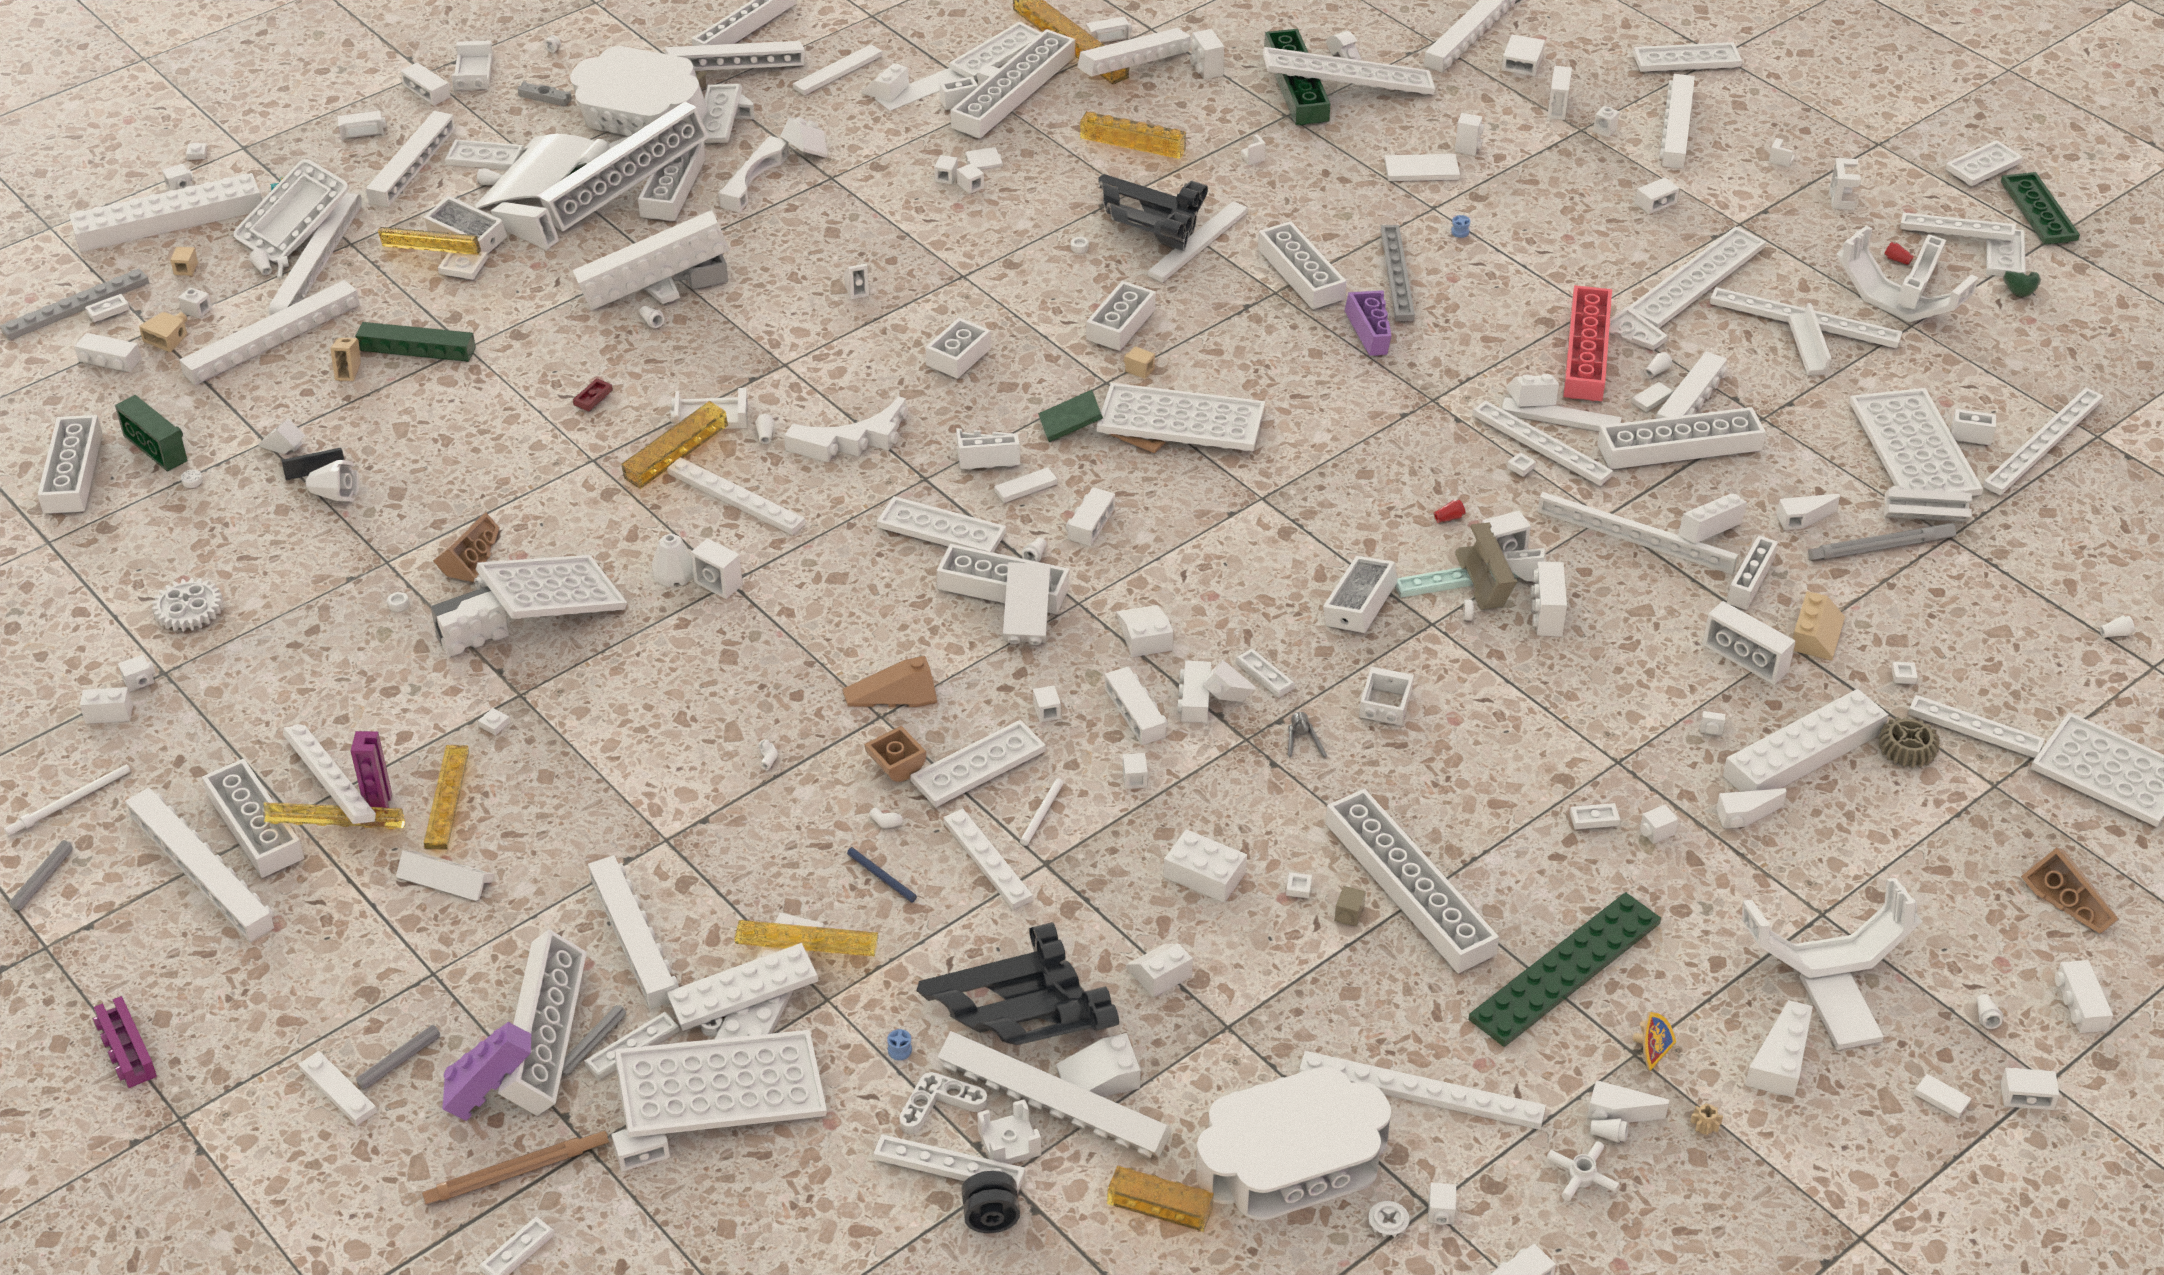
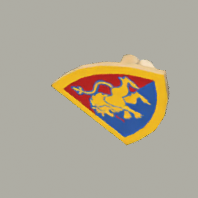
(1656, 1038)

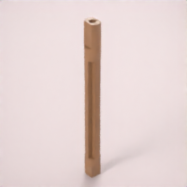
(513, 1167)

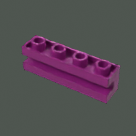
(371, 768)
(125, 1043)

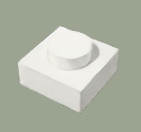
(196, 151)
(1521, 464)
(1904, 672)
(494, 721)
(1712, 723)
(1299, 885)

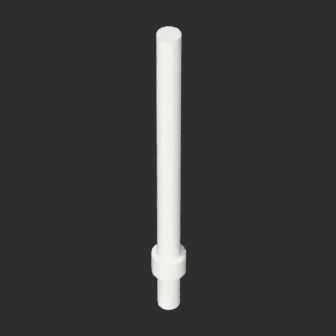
(29, 820)

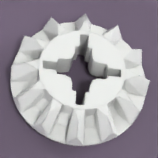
(1388, 1209)

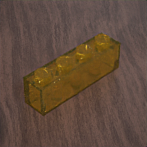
(1160, 1198)

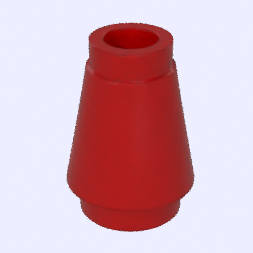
(1898, 253)
(1450, 511)

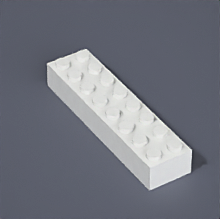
(651, 260)
(1681, 438)
(1806, 744)
(547, 1013)

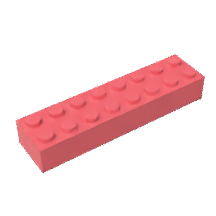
(1588, 343)

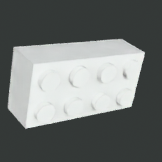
(1120, 315)
(1748, 642)

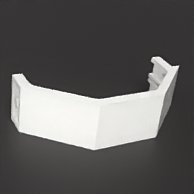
(1883, 292)
(1846, 953)

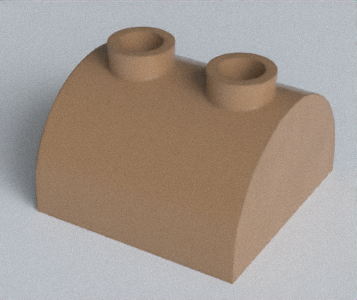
(897, 754)

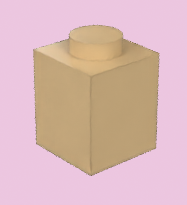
(184, 261)
(1139, 362)

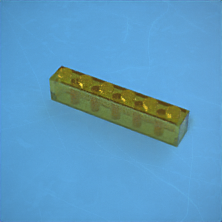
(1133, 134)
(674, 443)

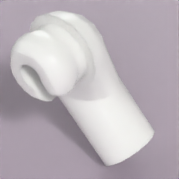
(886, 820)

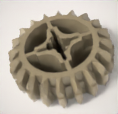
(1909, 742)

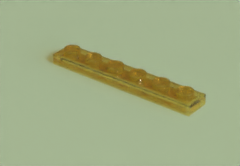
(429, 240)
(446, 797)
(328, 815)
(811, 937)

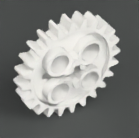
(187, 604)

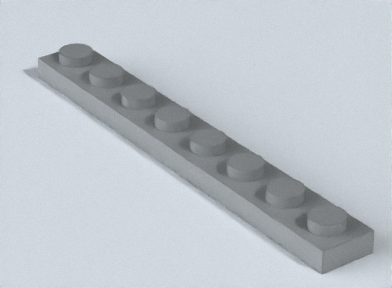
(1397, 273)
(73, 304)

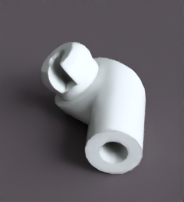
(769, 753)

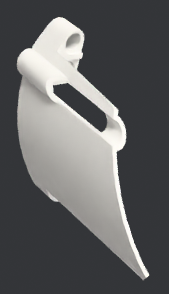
(543, 164)

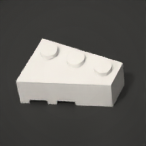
(987, 451)

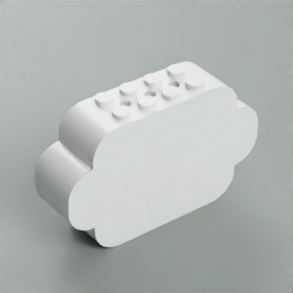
(633, 88)
(1293, 1142)

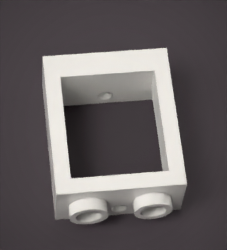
(1559, 92)
(1379, 680)

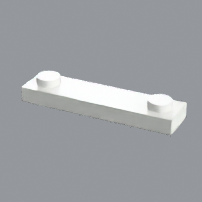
(337, 1088)

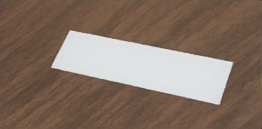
(921, 88)

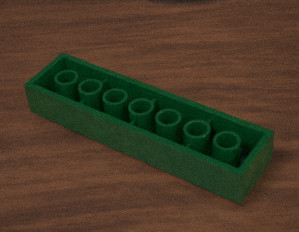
(1303, 95)

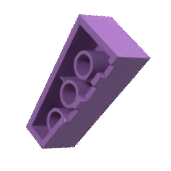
(1369, 319)
(483, 1069)

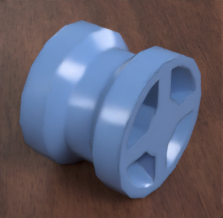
(1460, 226)
(897, 1038)

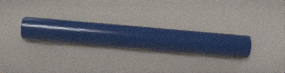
(881, 874)

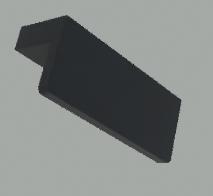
(302, 465)

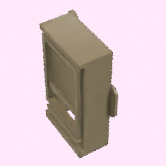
(1475, 560)

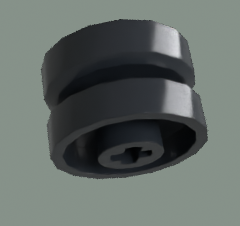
(990, 1202)

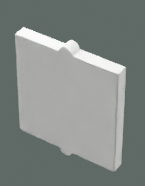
(984, 158)

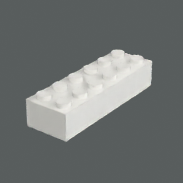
(670, 185)
(1302, 265)
(70, 464)
(985, 575)
(239, 802)

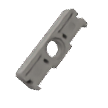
(538, 93)

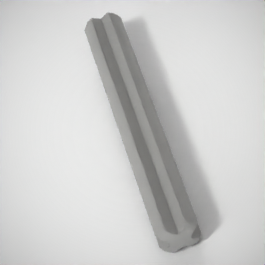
(40, 875)
(592, 1039)
(398, 1056)

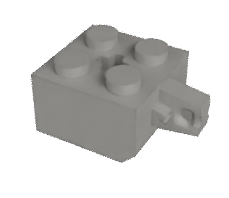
(706, 273)

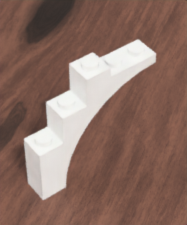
(825, 442)

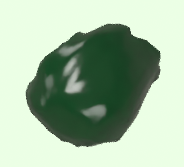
(2021, 284)

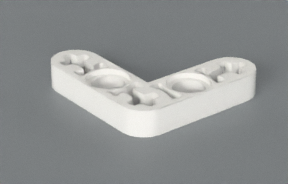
(939, 1092)

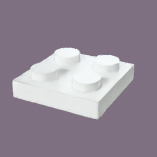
(462, 265)

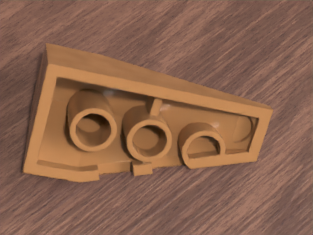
(467, 550)
(901, 683)
(2067, 888)

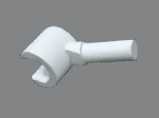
(282, 263)

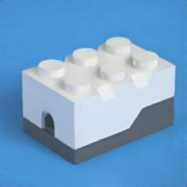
(469, 621)

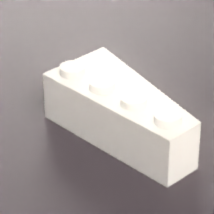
(1781, 1055)

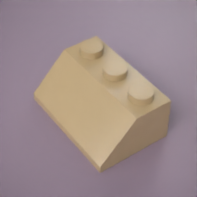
(1818, 626)

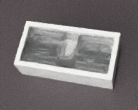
(461, 218)
(1360, 594)

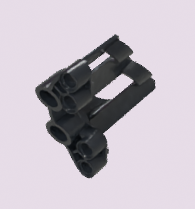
(1166, 215)
(1033, 988)

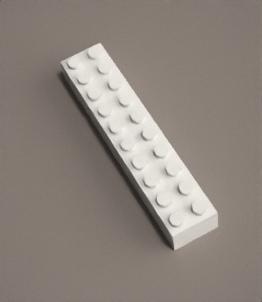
(1012, 83)
(624, 166)
(165, 212)
(1412, 881)

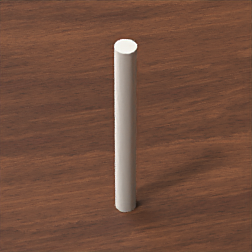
(1044, 807)

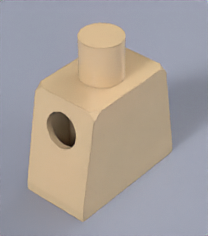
(164, 330)
(345, 352)

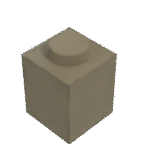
(1350, 906)

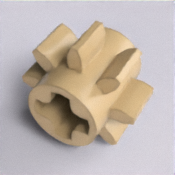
(1706, 1119)

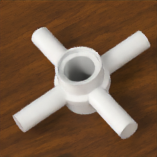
(1583, 1171)

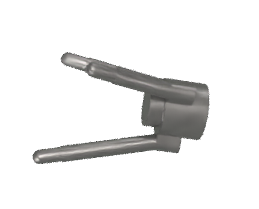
(1301, 726)

